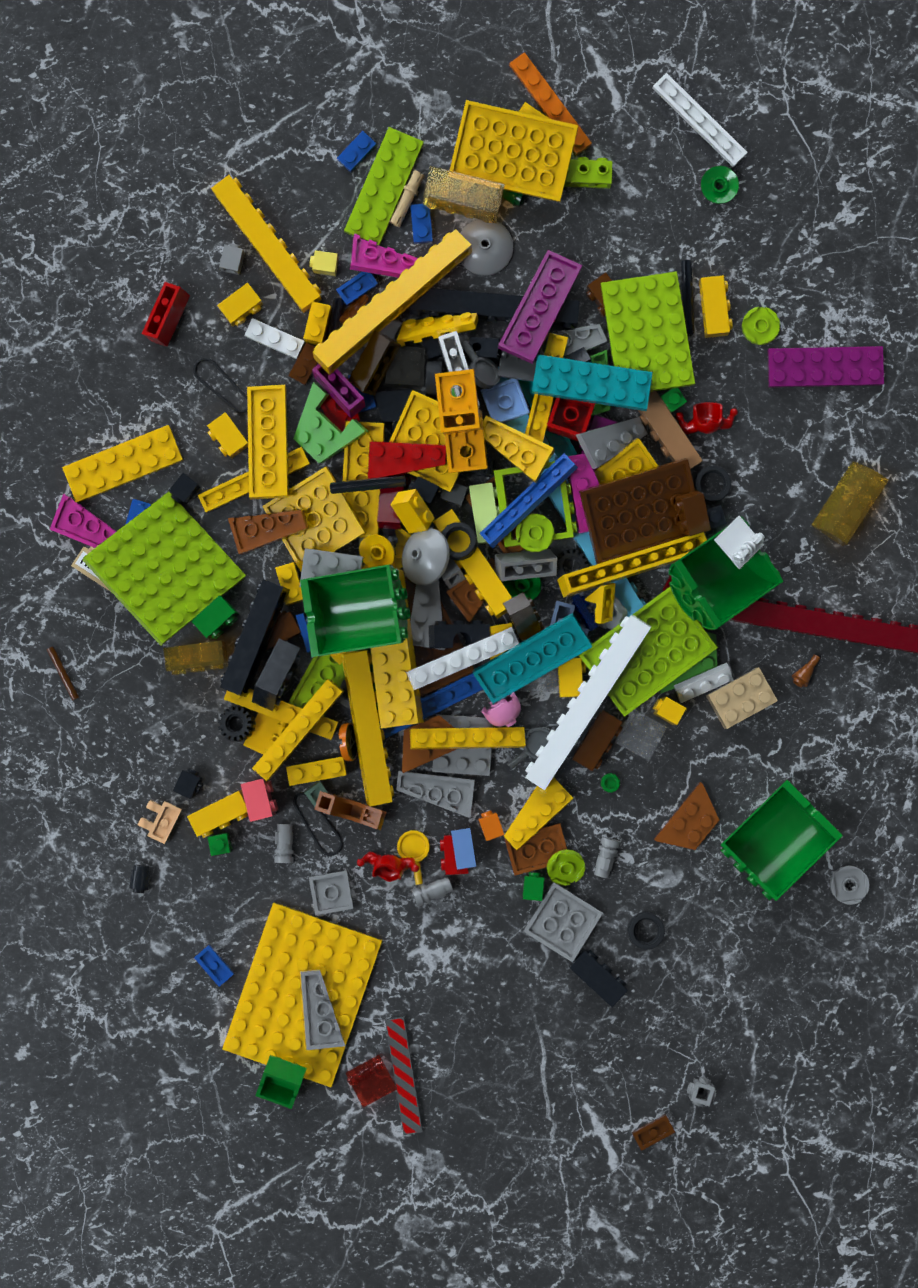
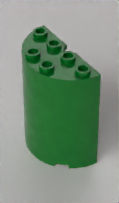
(714, 588)
(355, 610)
(780, 841)

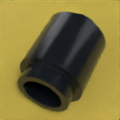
(139, 878)

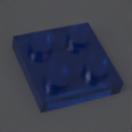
(581, 608)

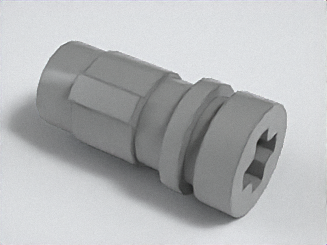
(284, 843)
(606, 856)
(432, 891)

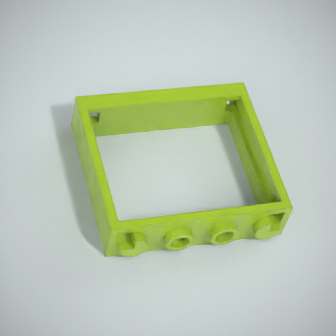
(503, 504)

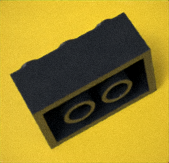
(276, 675)

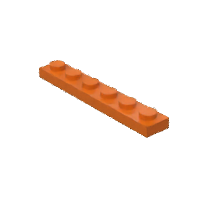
(546, 98)

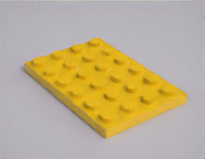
(514, 149)

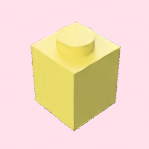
(324, 263)

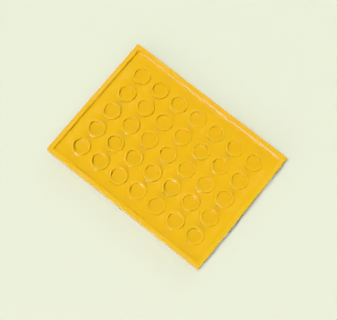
(271, 1005)

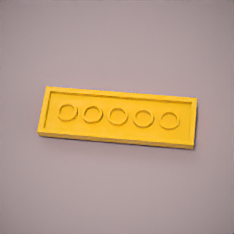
(267, 442)
(122, 463)
(356, 468)

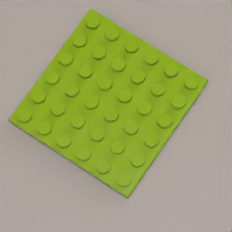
(163, 568)

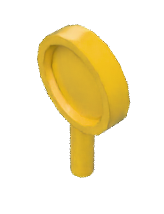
(414, 845)

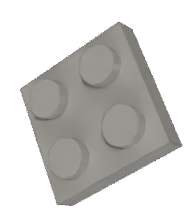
(331, 892)

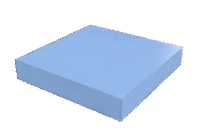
(505, 401)

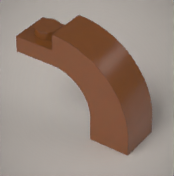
(350, 810)

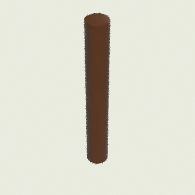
(63, 674)

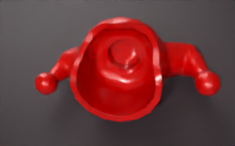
(706, 418)
(388, 866)

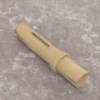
(407, 198)

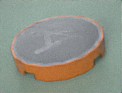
(348, 747)

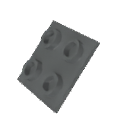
(516, 368)

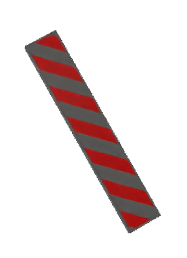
(403, 1075)

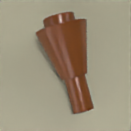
(803, 675)

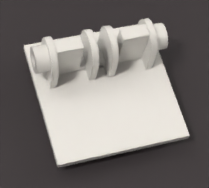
(739, 542)

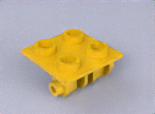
(265, 733)

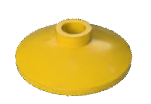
(372, 556)

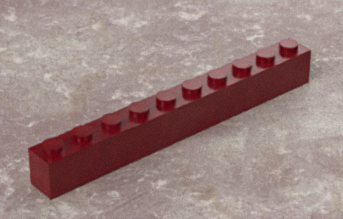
(829, 625)

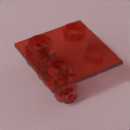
(371, 1081)

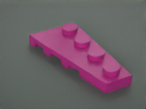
(375, 259)
(581, 479)
(79, 523)

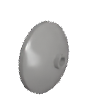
(488, 259)
(425, 556)

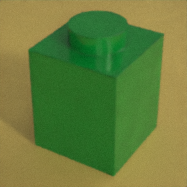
(673, 400)
(220, 844)
(533, 886)

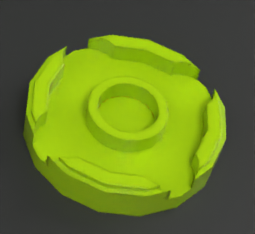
(760, 325)
(535, 533)
(565, 867)

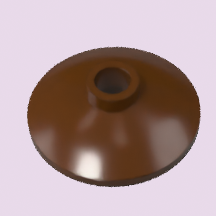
(352, 310)

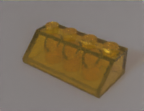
(463, 194)
(849, 503)

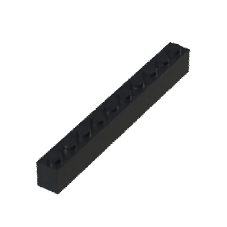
(486, 305)

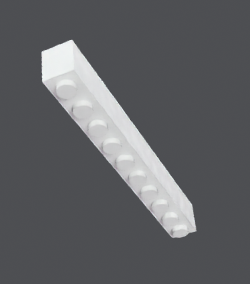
(587, 703)

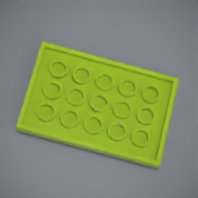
(649, 328)
(664, 654)

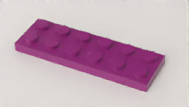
(540, 306)
(825, 366)

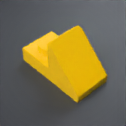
(604, 602)

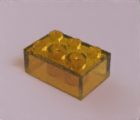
(196, 657)

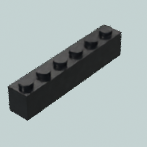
(254, 638)

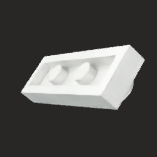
(274, 338)
(703, 682)

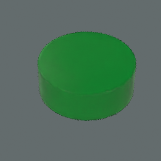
(610, 782)

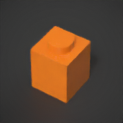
(490, 825)

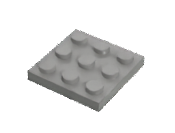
(465, 761)
(563, 922)

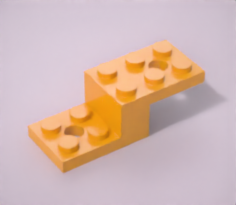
(461, 421)

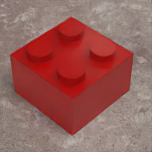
(570, 417)

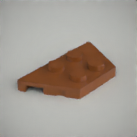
(416, 757)
(691, 821)

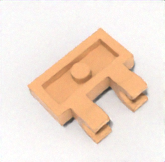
(164, 821)

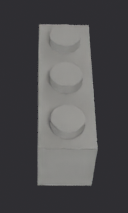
(525, 565)

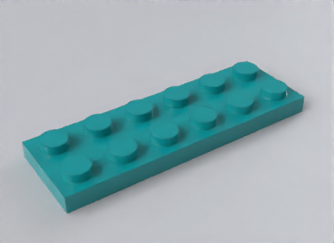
(592, 382)
(532, 658)

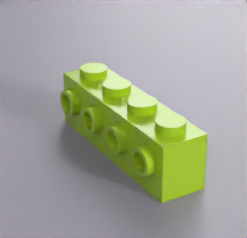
(589, 173)

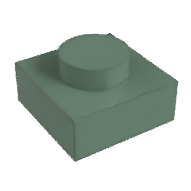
(313, 792)

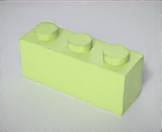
(483, 507)

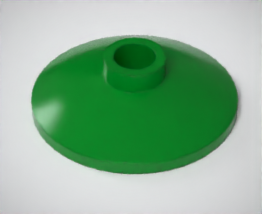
(723, 176)
(531, 587)

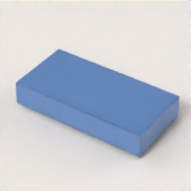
(463, 848)

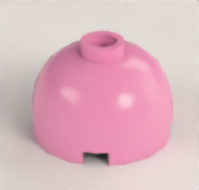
(503, 711)

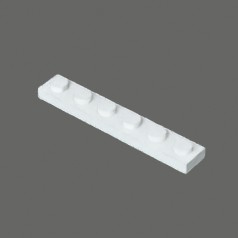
(699, 120)
(462, 658)

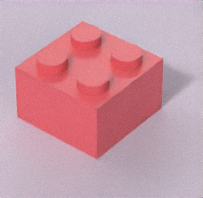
(259, 799)

